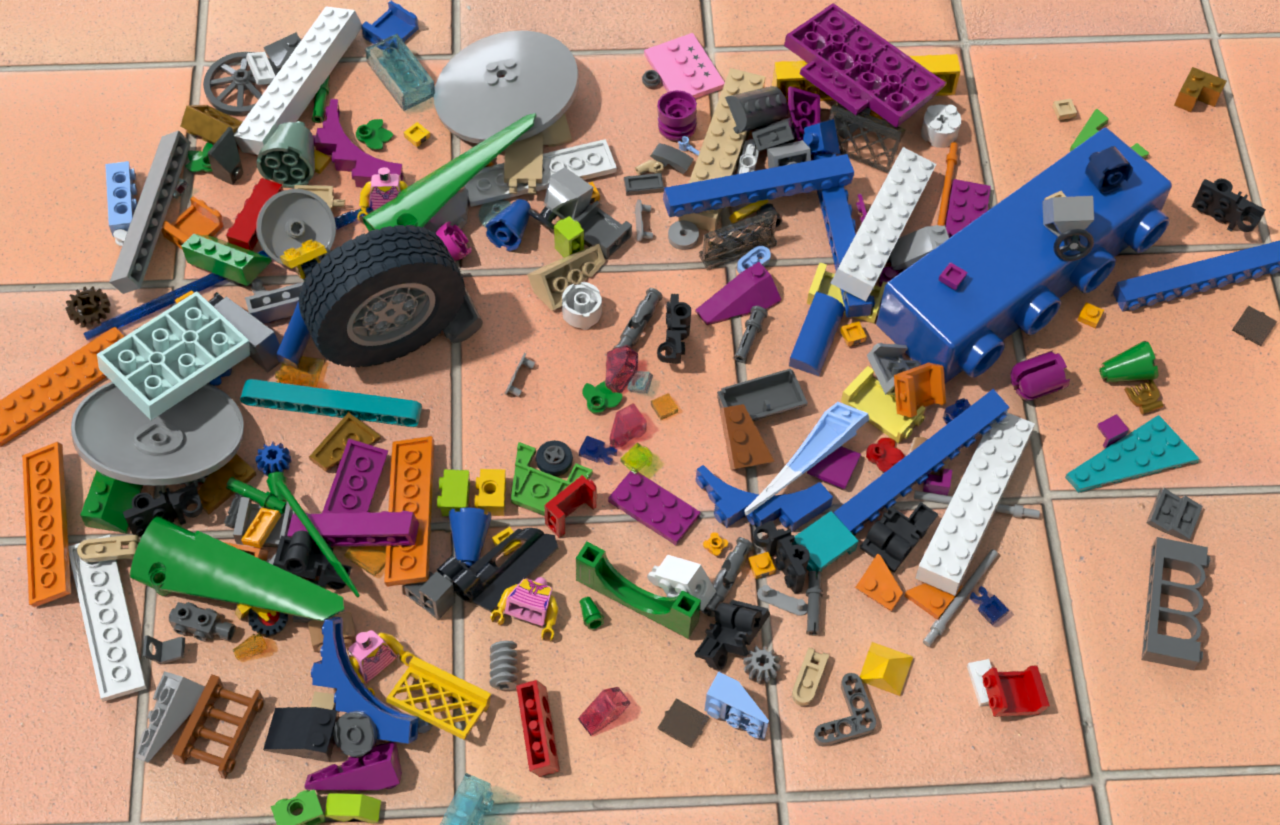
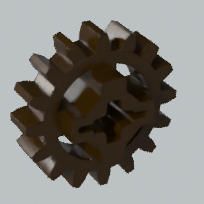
(88, 306)

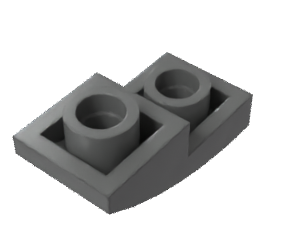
(670, 155)

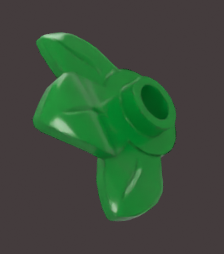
(375, 134)
(199, 160)
(600, 395)

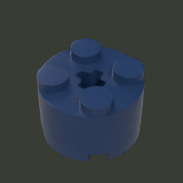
(1108, 169)

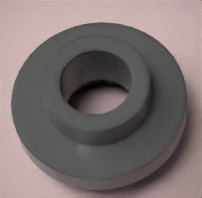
(651, 78)

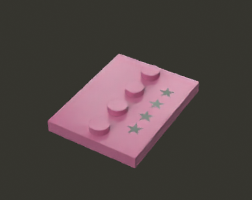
(684, 66)

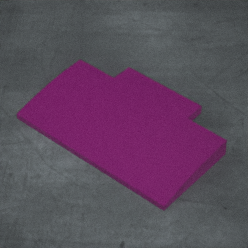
(861, 66)

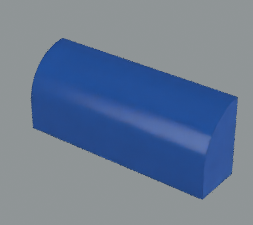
(817, 334)
(294, 340)

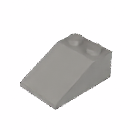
(916, 245)

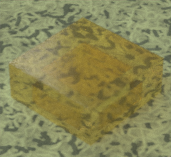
(664, 406)

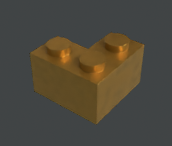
(1200, 87)

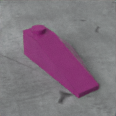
(804, 110)
(737, 297)
(372, 771)

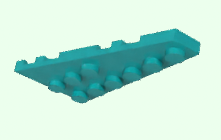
(1136, 455)

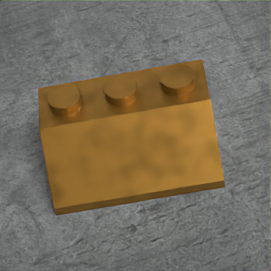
(208, 122)

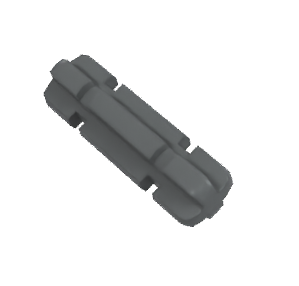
(233, 511)

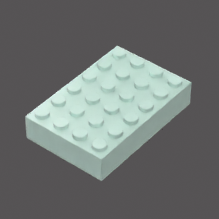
(173, 355)

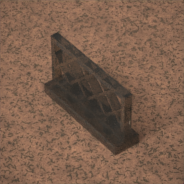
(872, 124)
(735, 248)

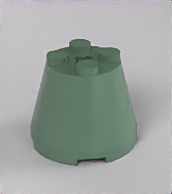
(288, 155)

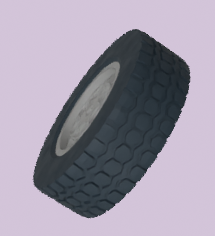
(381, 296)

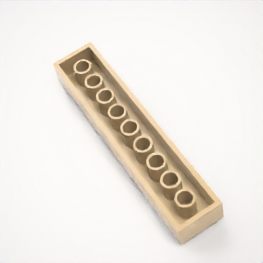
(721, 145)

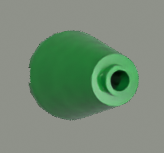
(1131, 365)

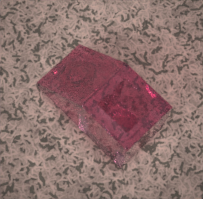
(620, 368)
(627, 425)
(604, 710)

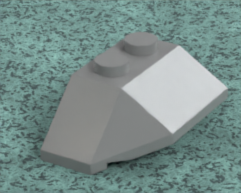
(454, 211)

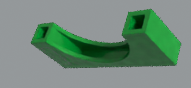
(674, 613)

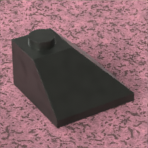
(225, 158)

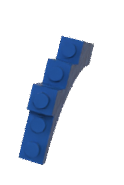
(791, 509)
(351, 694)

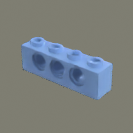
(120, 195)

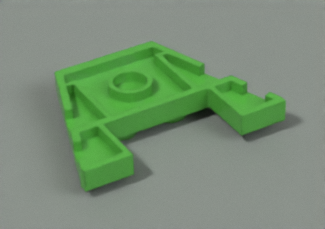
(1094, 123)
(536, 488)

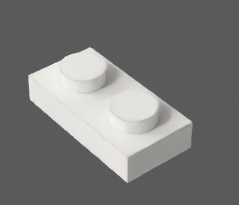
(260, 67)
(976, 670)

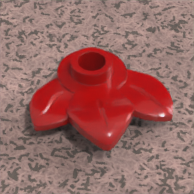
(887, 453)

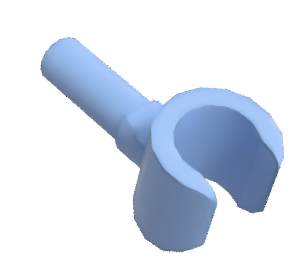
(686, 146)

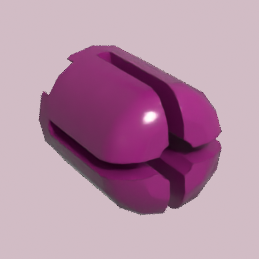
(1039, 376)

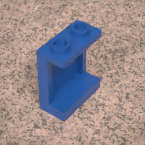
(393, 21)

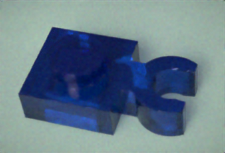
(595, 449)
(990, 608)

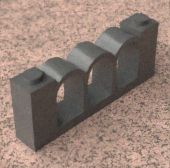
(1164, 648)

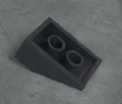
(302, 732)

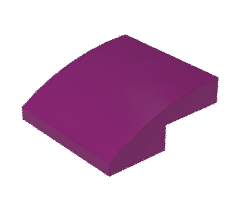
(836, 467)

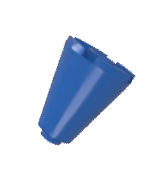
(509, 225)
(469, 533)

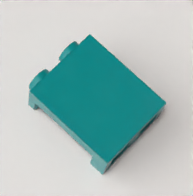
(826, 541)

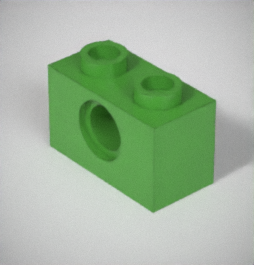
(306, 800)

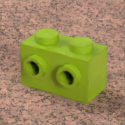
(568, 237)
(455, 490)

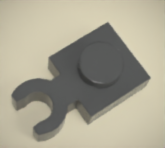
(903, 365)

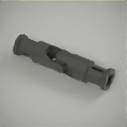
(641, 317)
(728, 574)

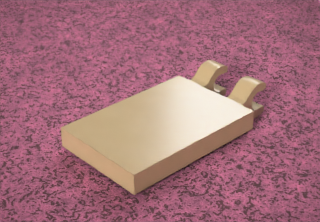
(524, 163)

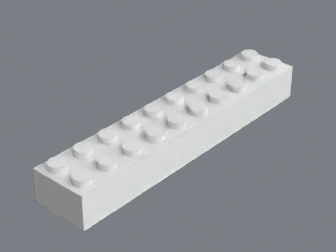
(299, 77)
(883, 224)
(974, 504)

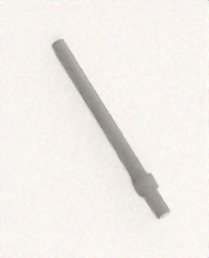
(1016, 510)
(939, 625)

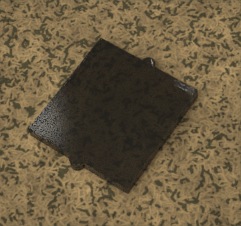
(1254, 325)
(683, 723)

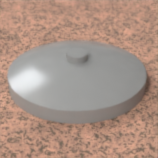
(292, 219)

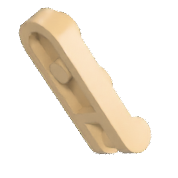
(108, 548)
(809, 677)

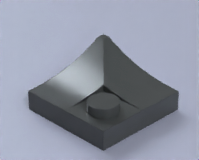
(282, 49)

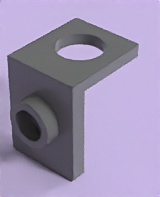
(165, 651)

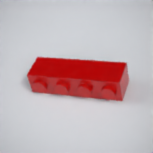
(244, 229)

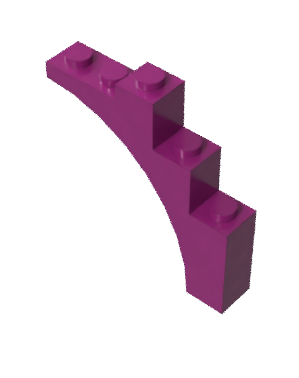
(346, 155)

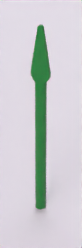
(316, 535)

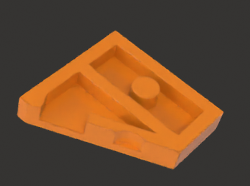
(880, 584)
(931, 599)

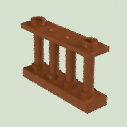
(205, 709)

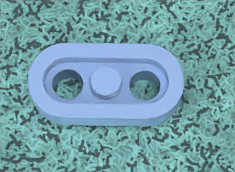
(752, 258)

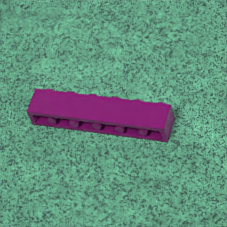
(362, 528)

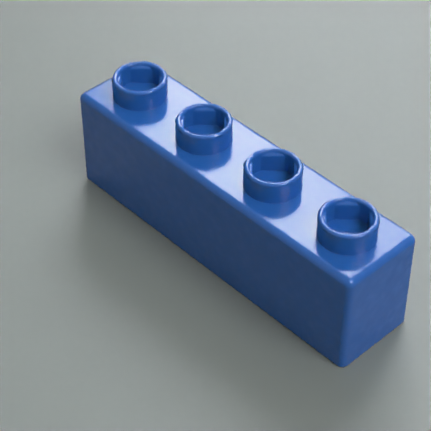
(1013, 267)

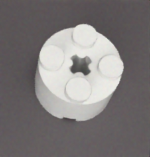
(941, 125)
(581, 305)

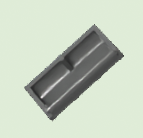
(757, 108)
(465, 323)
(765, 394)

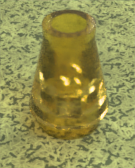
(251, 646)

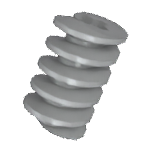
(501, 665)

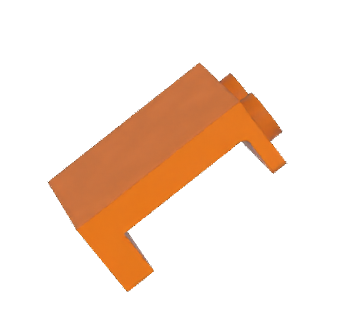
(195, 220)
(919, 388)

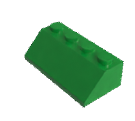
(224, 258)
(106, 503)

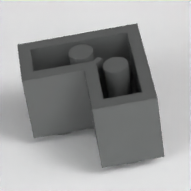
(434, 595)

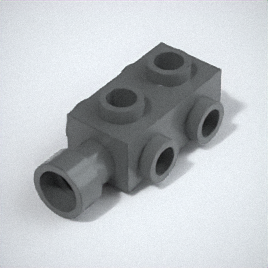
(192, 624)

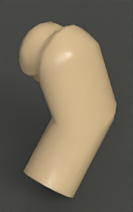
(649, 166)

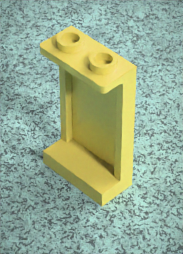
(822, 284)
(868, 396)

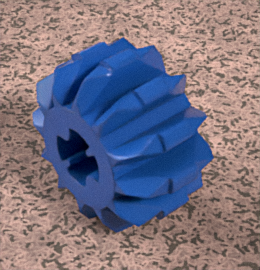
(273, 459)

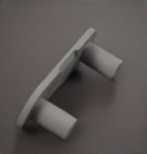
(639, 223)
(512, 389)
(782, 601)

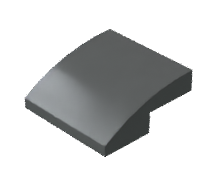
(1174, 514)

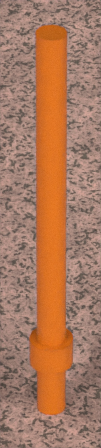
(951, 161)

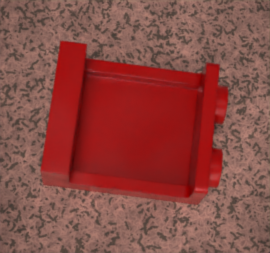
(567, 501)
(1015, 692)

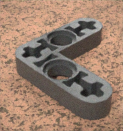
(852, 721)

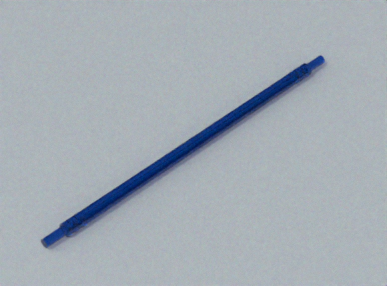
(197, 285)

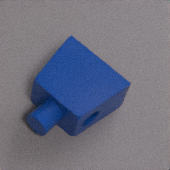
(822, 138)

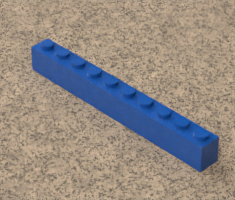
(758, 185)
(840, 233)
(1198, 276)
(921, 461)

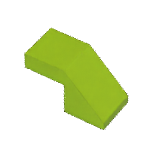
(350, 806)

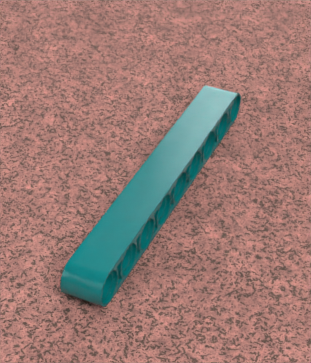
(331, 402)

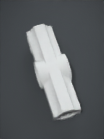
(748, 158)

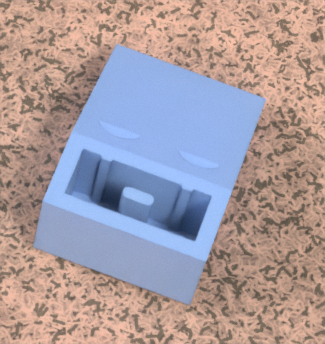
(733, 704)

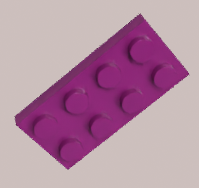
(966, 204)
(356, 478)
(654, 507)

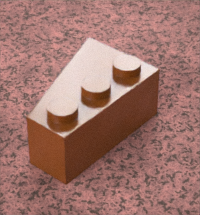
(743, 439)

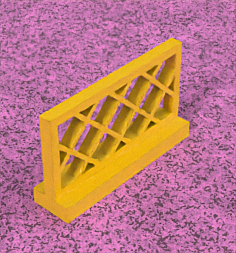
(447, 685)

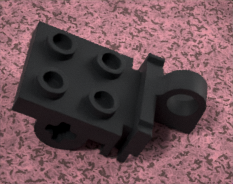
(1223, 205)
(678, 328)
(168, 506)
(897, 534)
(306, 559)
(790, 559)
(734, 629)

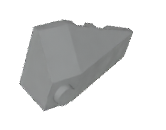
(174, 703)

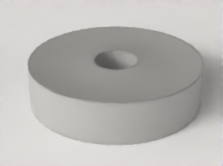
(683, 242)

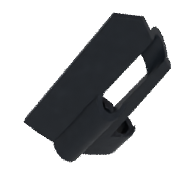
(486, 582)

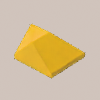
(885, 668)

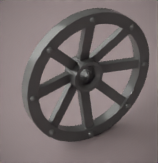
(240, 80)

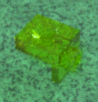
(637, 458)

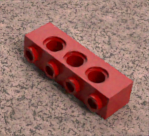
(538, 728)

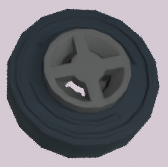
(549, 452)

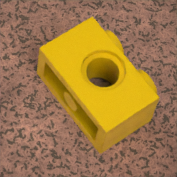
(494, 481)

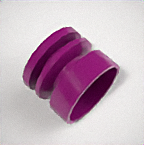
(677, 115)

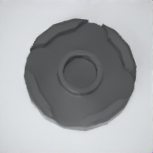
(355, 733)

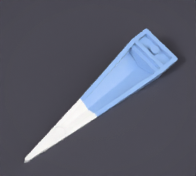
(831, 432)

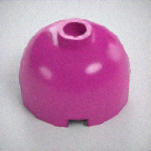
(454, 240)

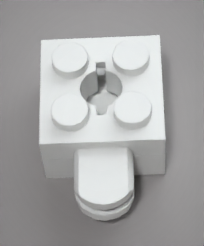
(679, 575)

